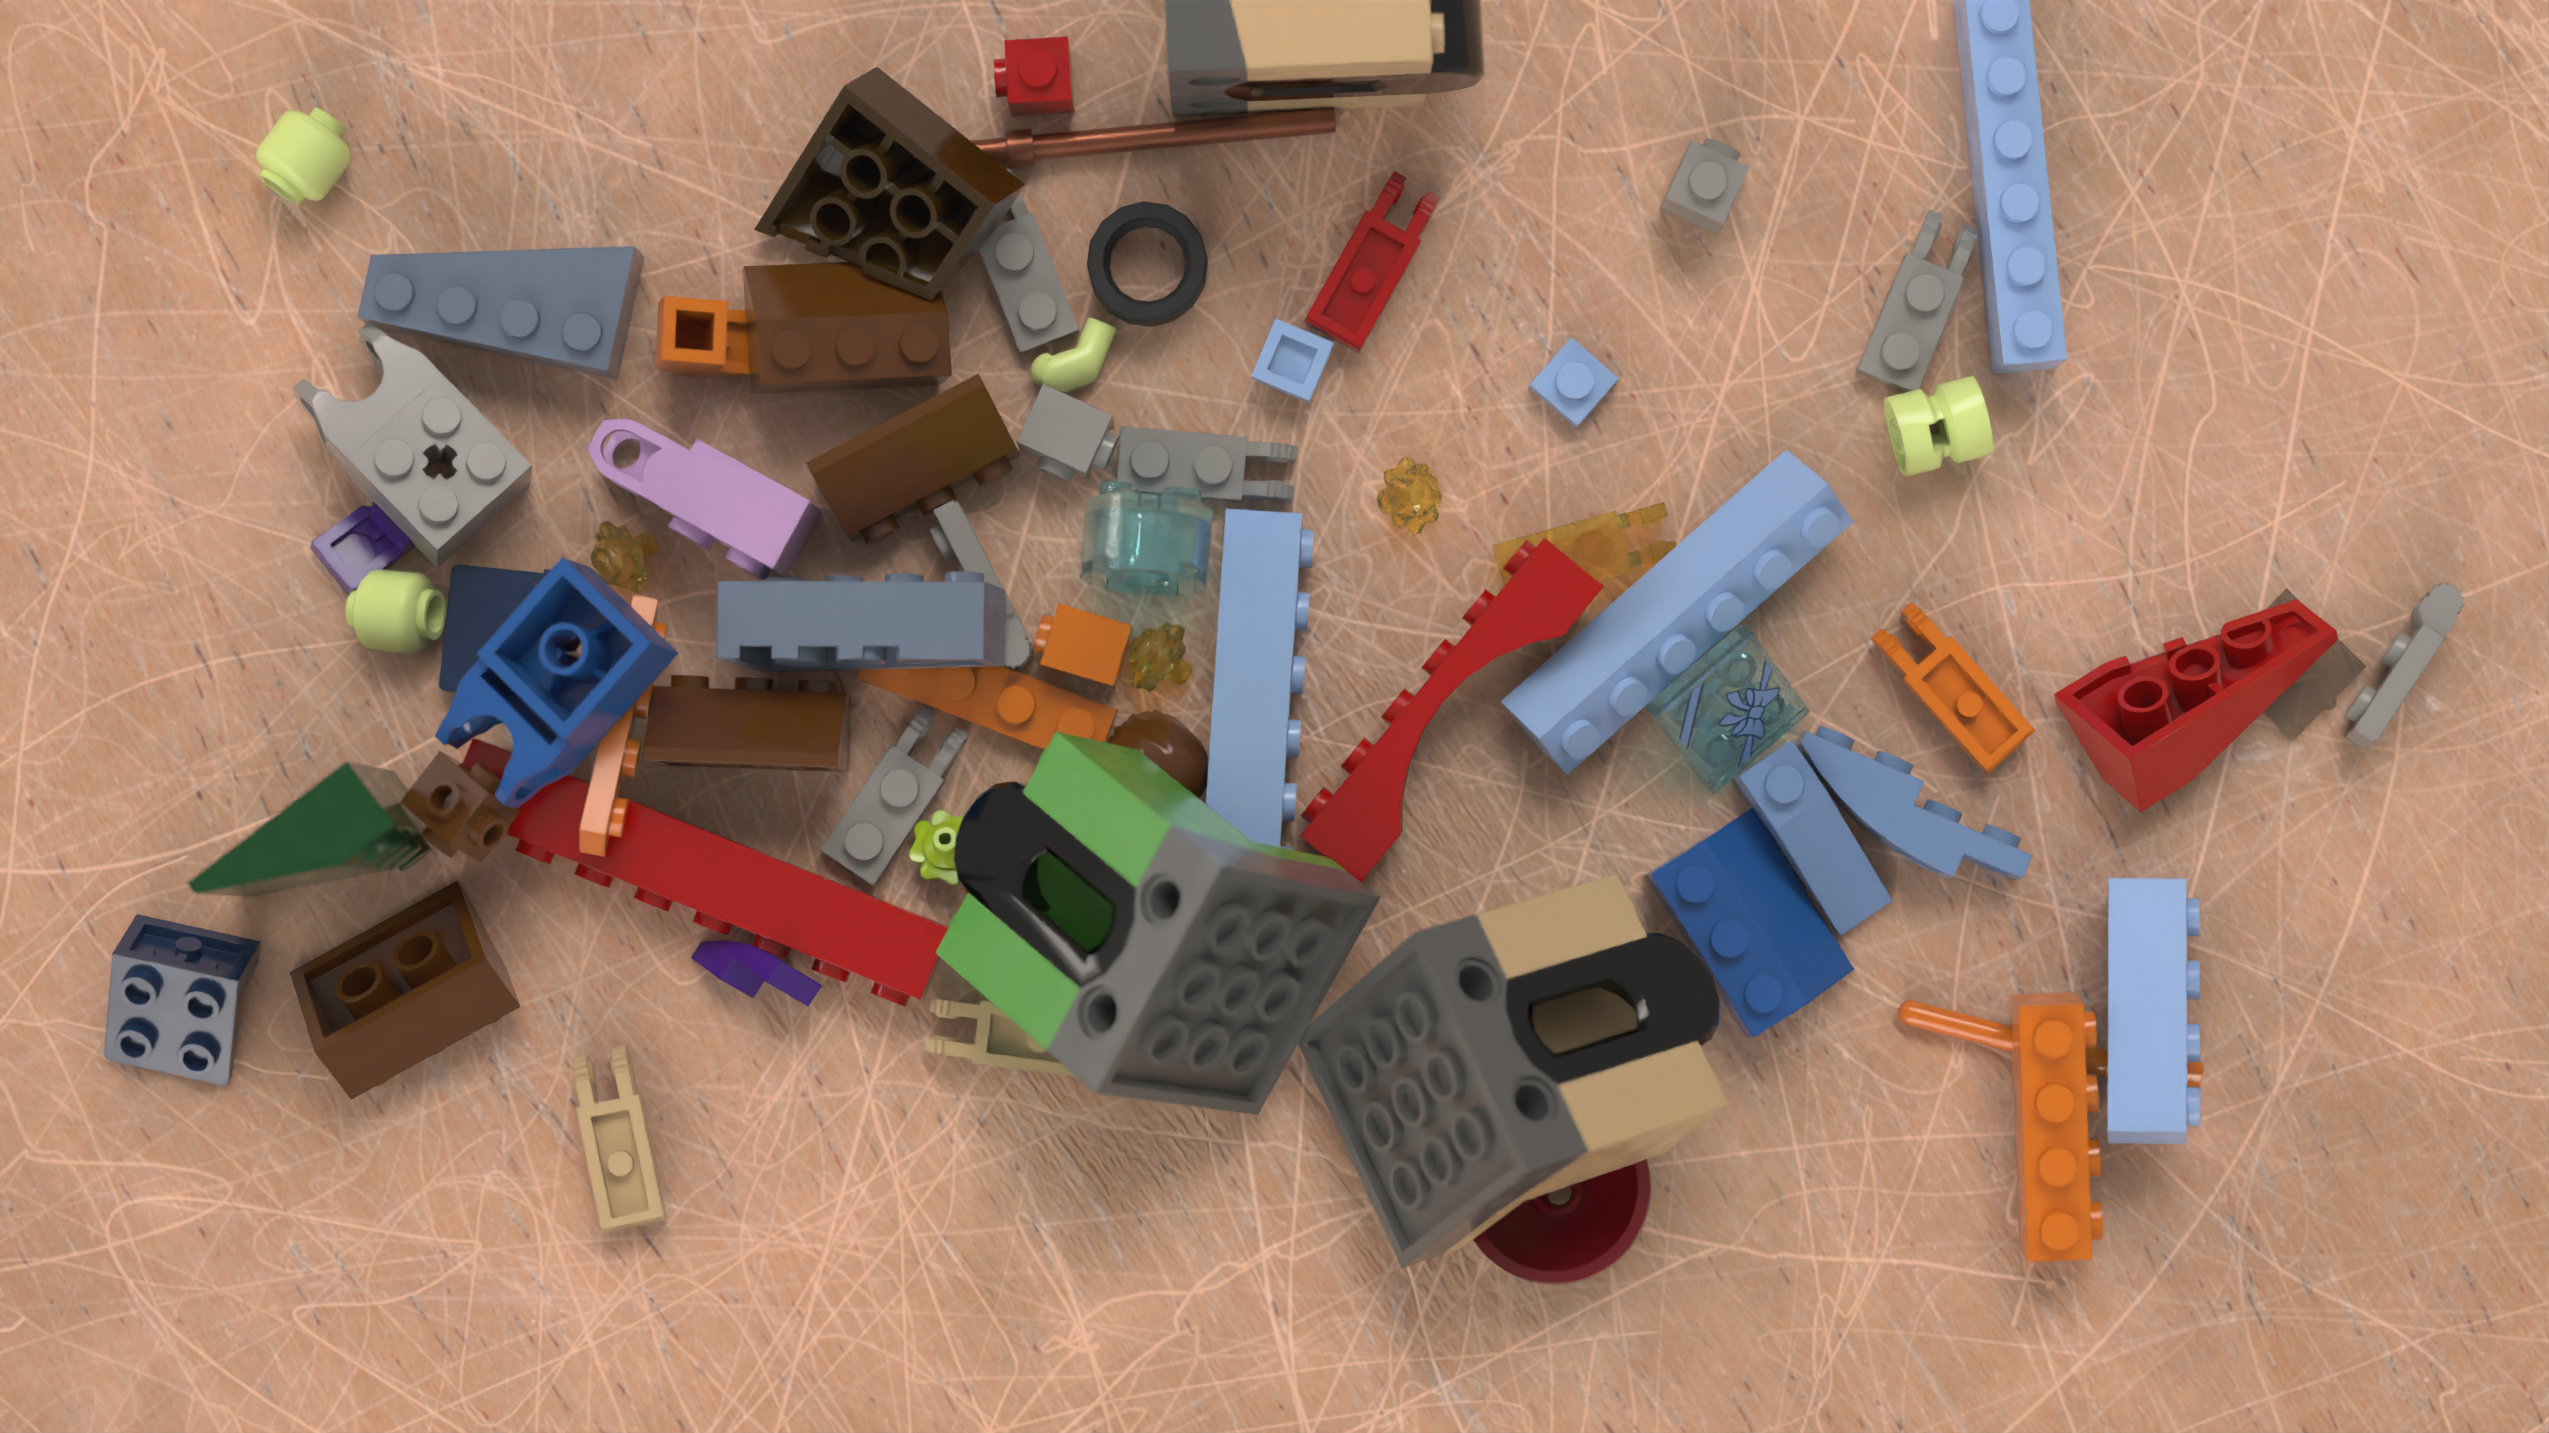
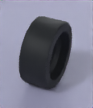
(1151, 216)

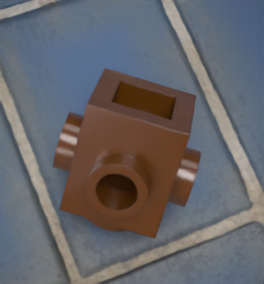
(460, 807)

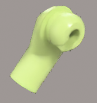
(1076, 366)

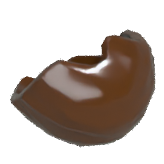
(1167, 745)

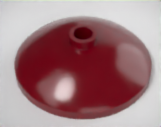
(1575, 1238)

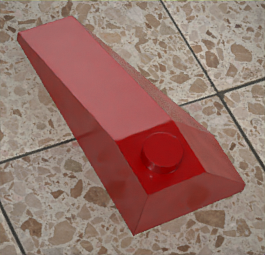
(2173, 713)

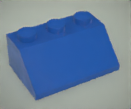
(1750, 923)

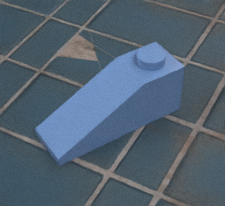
(1813, 836)

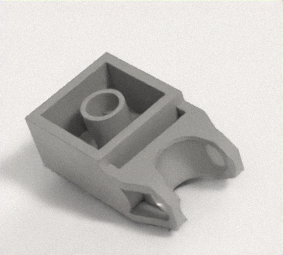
(403, 430)

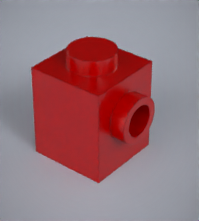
(1036, 76)

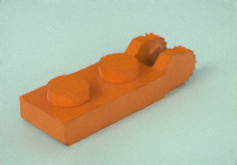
(1956, 692)

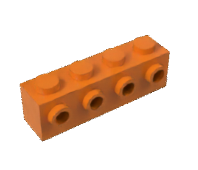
(2052, 1126)

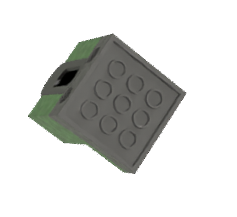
(1145, 929)

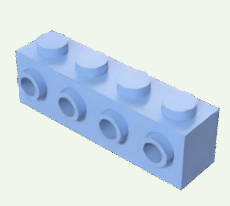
(2149, 1011)

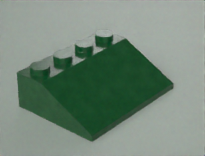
(330, 833)

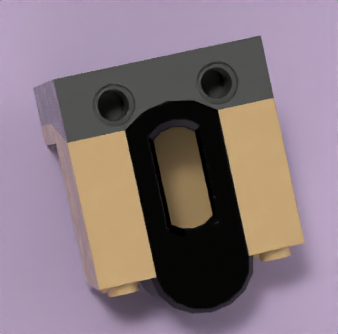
(1318, 53)
(1514, 1061)

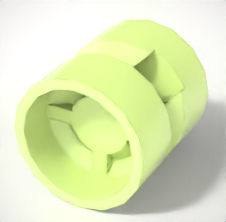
(1960, 421)

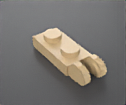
(997, 1039)
(618, 1146)

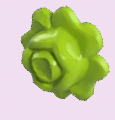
(936, 847)

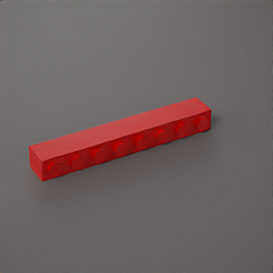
(732, 887)

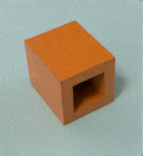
(1083, 645)

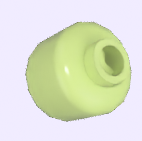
(303, 155)
(396, 611)

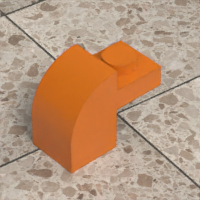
(701, 338)

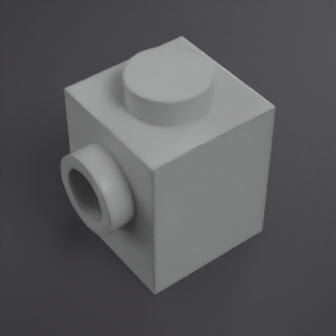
(1705, 185)
(1067, 435)

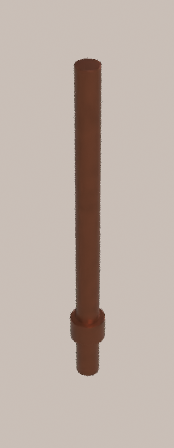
(1023, 148)

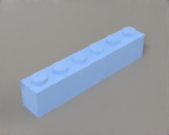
(2010, 185)
(1677, 611)
(1257, 671)

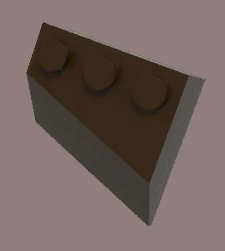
(891, 189)

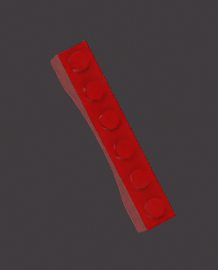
(1367, 810)

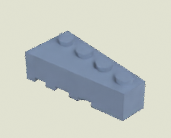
(523, 304)
(861, 623)

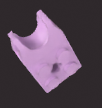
(710, 497)

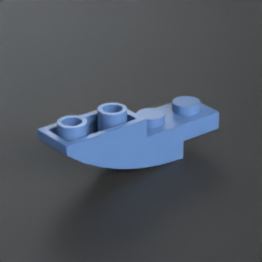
(1883, 799)

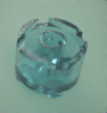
(1146, 539)

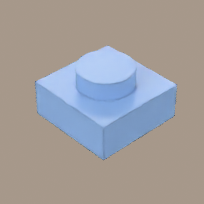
(1292, 360)
(1573, 382)

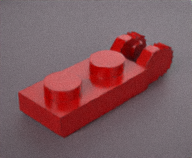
(1369, 269)

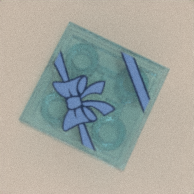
(1727, 708)

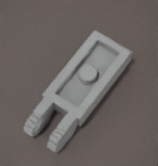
(1027, 282)
(1916, 310)
(1199, 461)
(958, 540)
(2406, 661)
(891, 802)

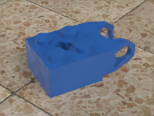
(545, 690)

